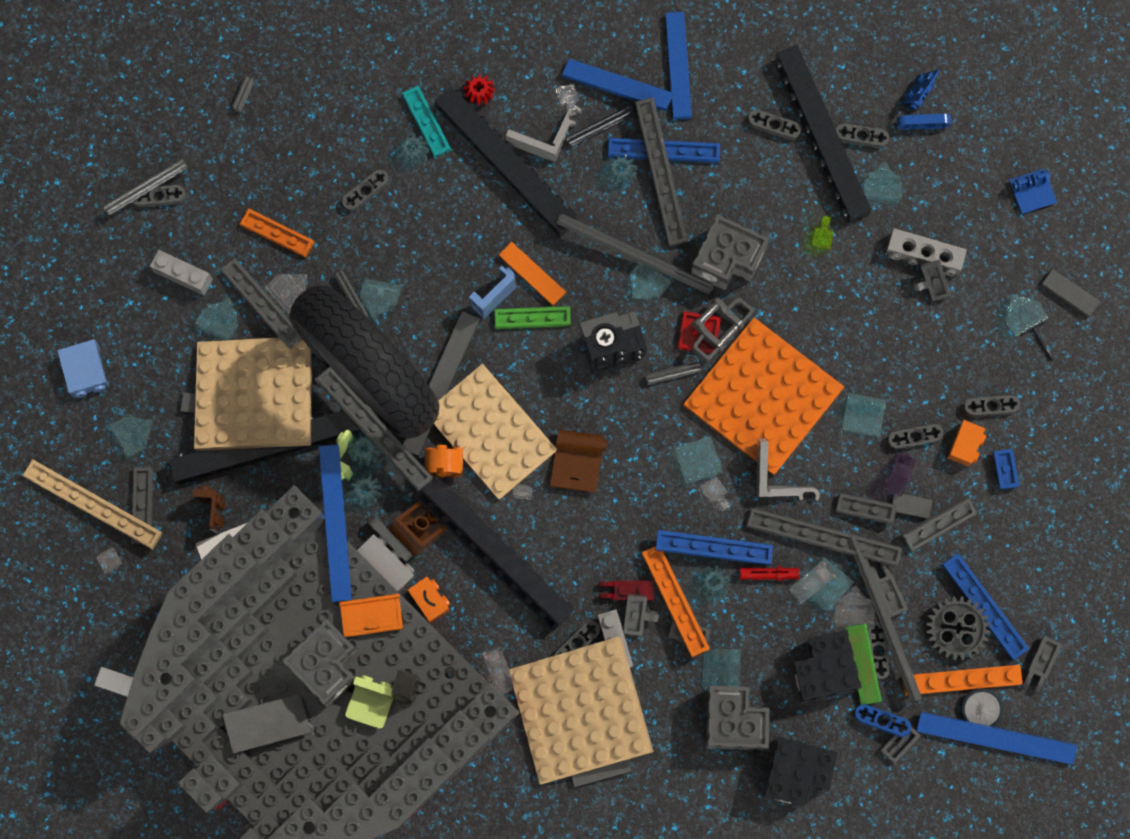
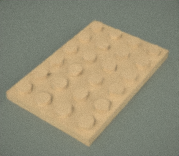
(493, 431)

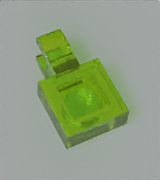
(822, 236)

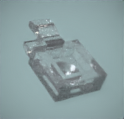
(568, 96)
(715, 492)

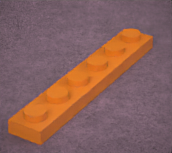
(676, 602)
(968, 679)

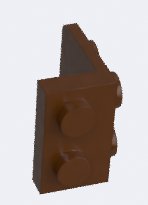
(206, 495)

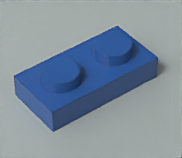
(1005, 469)

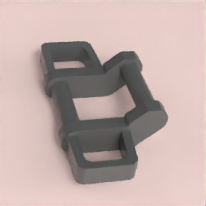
(724, 312)

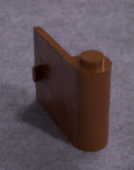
(577, 458)

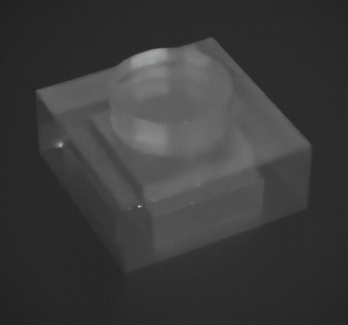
(522, 492)

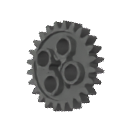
(956, 646)

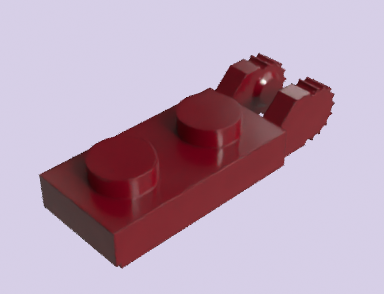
(623, 588)

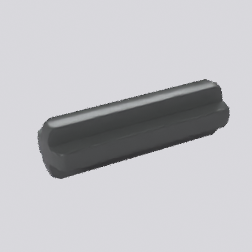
(242, 94)

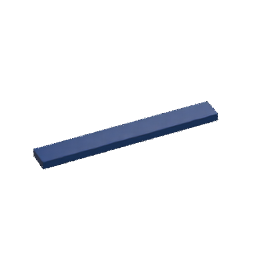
(335, 523)
(996, 737)

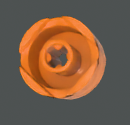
(444, 461)

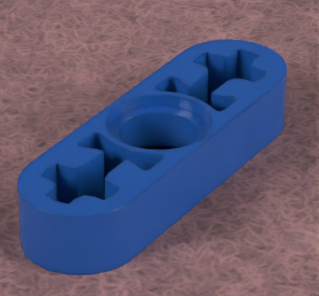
(928, 121)
(867, 721)

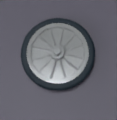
(982, 707)

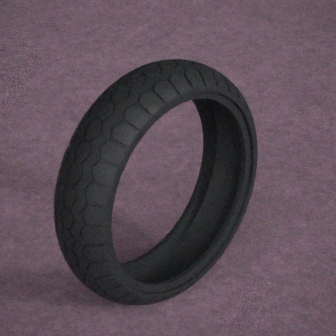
(365, 360)

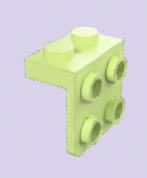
(343, 441)
(370, 702)

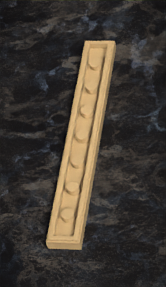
(92, 504)

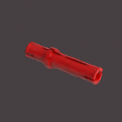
(769, 573)

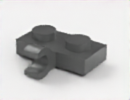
(934, 281)
(636, 614)

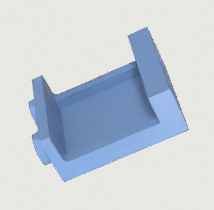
(496, 295)
(83, 368)

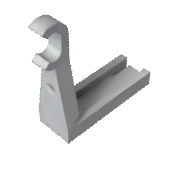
(539, 148)
(770, 491)

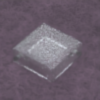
(109, 560)

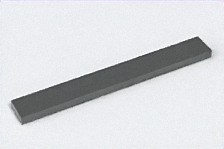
(661, 172)
(447, 370)
(374, 429)
(822, 537)

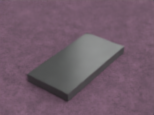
(266, 724)

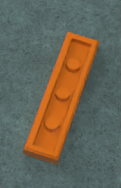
(277, 233)
(532, 274)

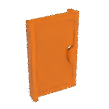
(370, 613)

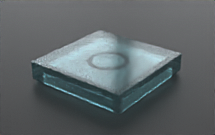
(698, 460)

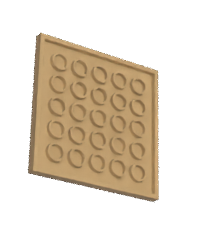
(252, 394)
(581, 710)

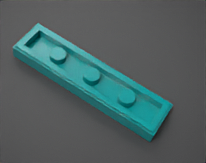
(426, 121)

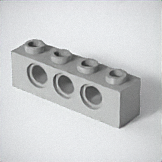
(935, 248)

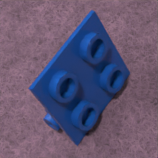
(922, 87)
(1033, 190)

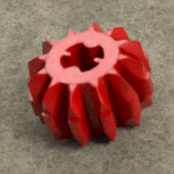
(485, 92)

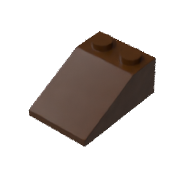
(417, 529)

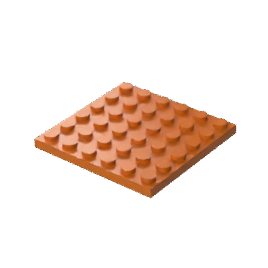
(763, 392)

